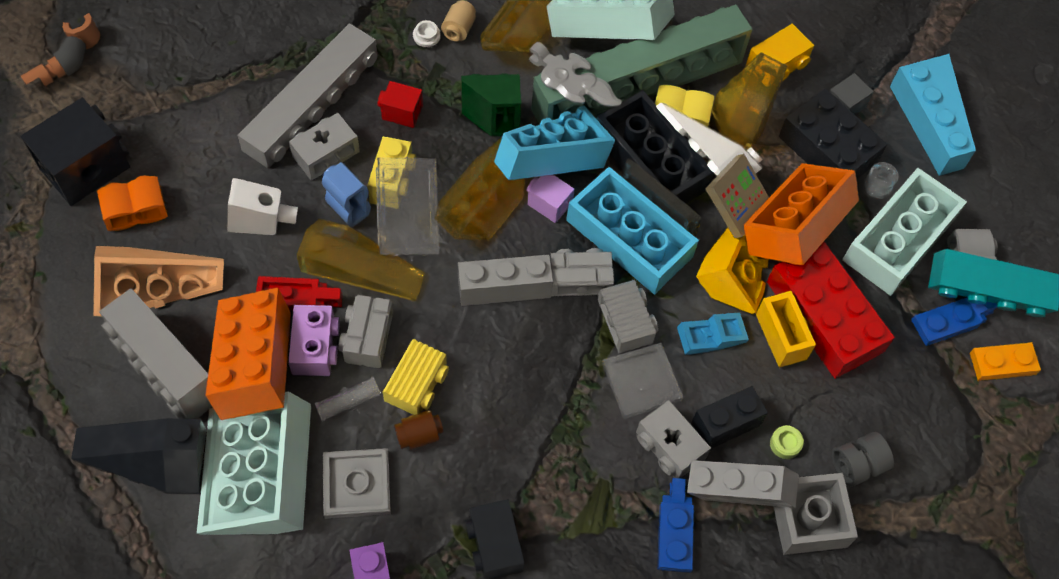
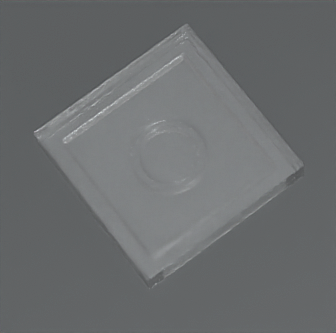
(642, 380)

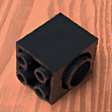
(77, 150)

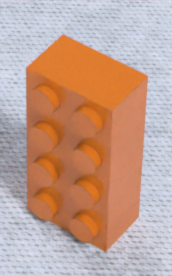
(801, 213)
(249, 354)

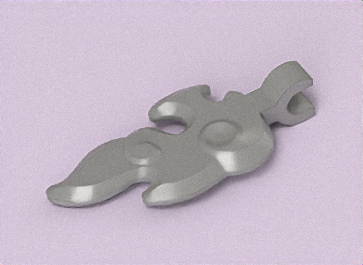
(561, 76)

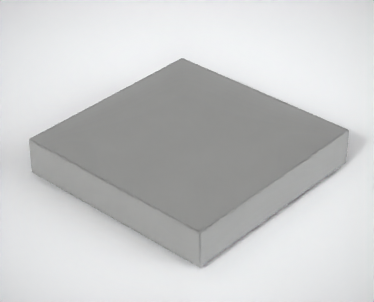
(356, 483)

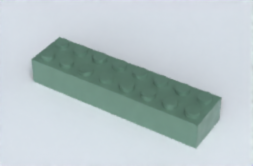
(673, 58)

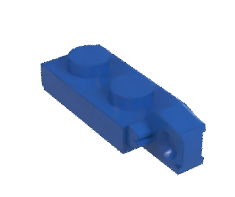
(951, 320)
(675, 529)

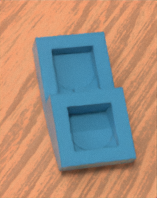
(712, 334)

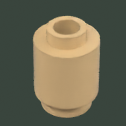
(458, 21)

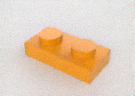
(1005, 361)

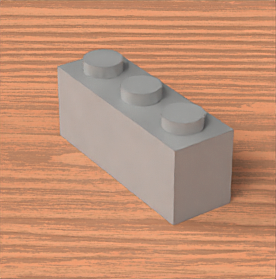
(505, 280)
(743, 483)

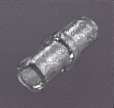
(348, 399)

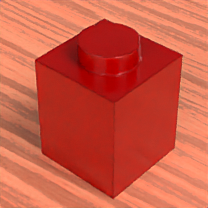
(401, 104)

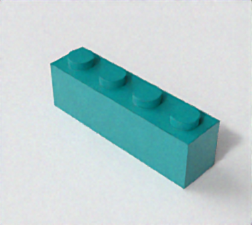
(995, 282)

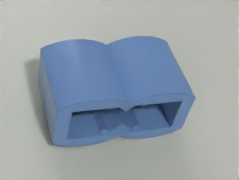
(346, 194)

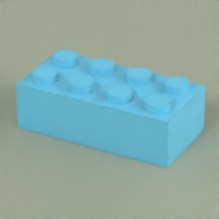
(632, 229)

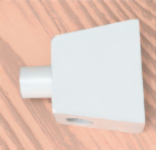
(257, 208)

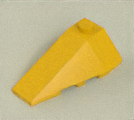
(733, 274)

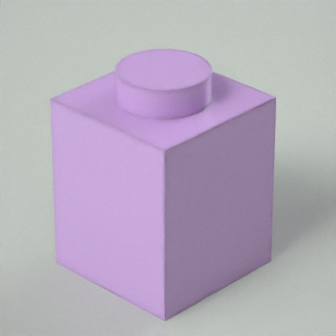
(549, 196)

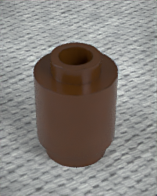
(418, 430)

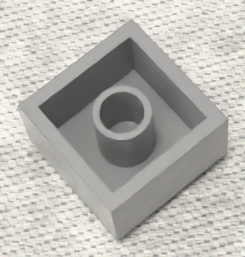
(820, 518)

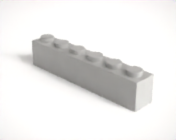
(308, 95)

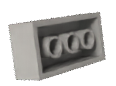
(157, 355)

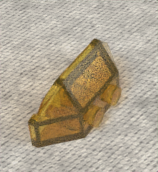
(516, 26)
(479, 199)

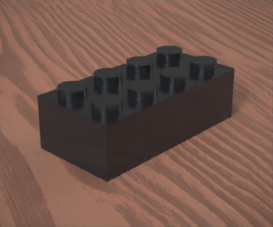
(655, 146)

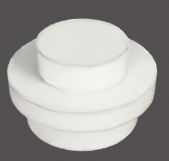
(426, 34)

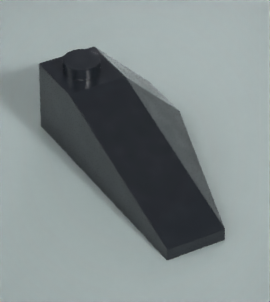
(149, 452)

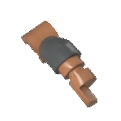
(69, 56)

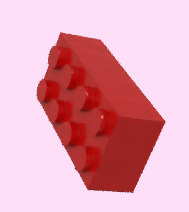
(835, 309)

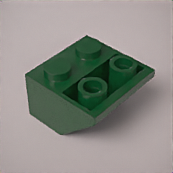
(492, 101)

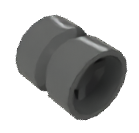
(863, 458)

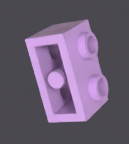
(312, 340)

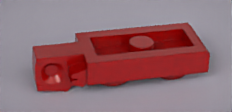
(302, 291)

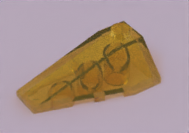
(747, 100)
(353, 259)

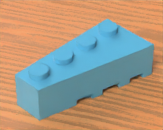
(936, 112)
(555, 146)

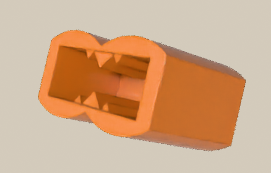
(132, 203)

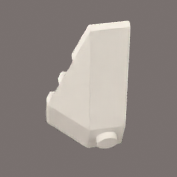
(708, 142)

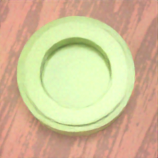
(786, 442)

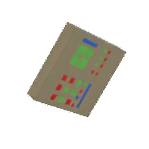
(737, 194)

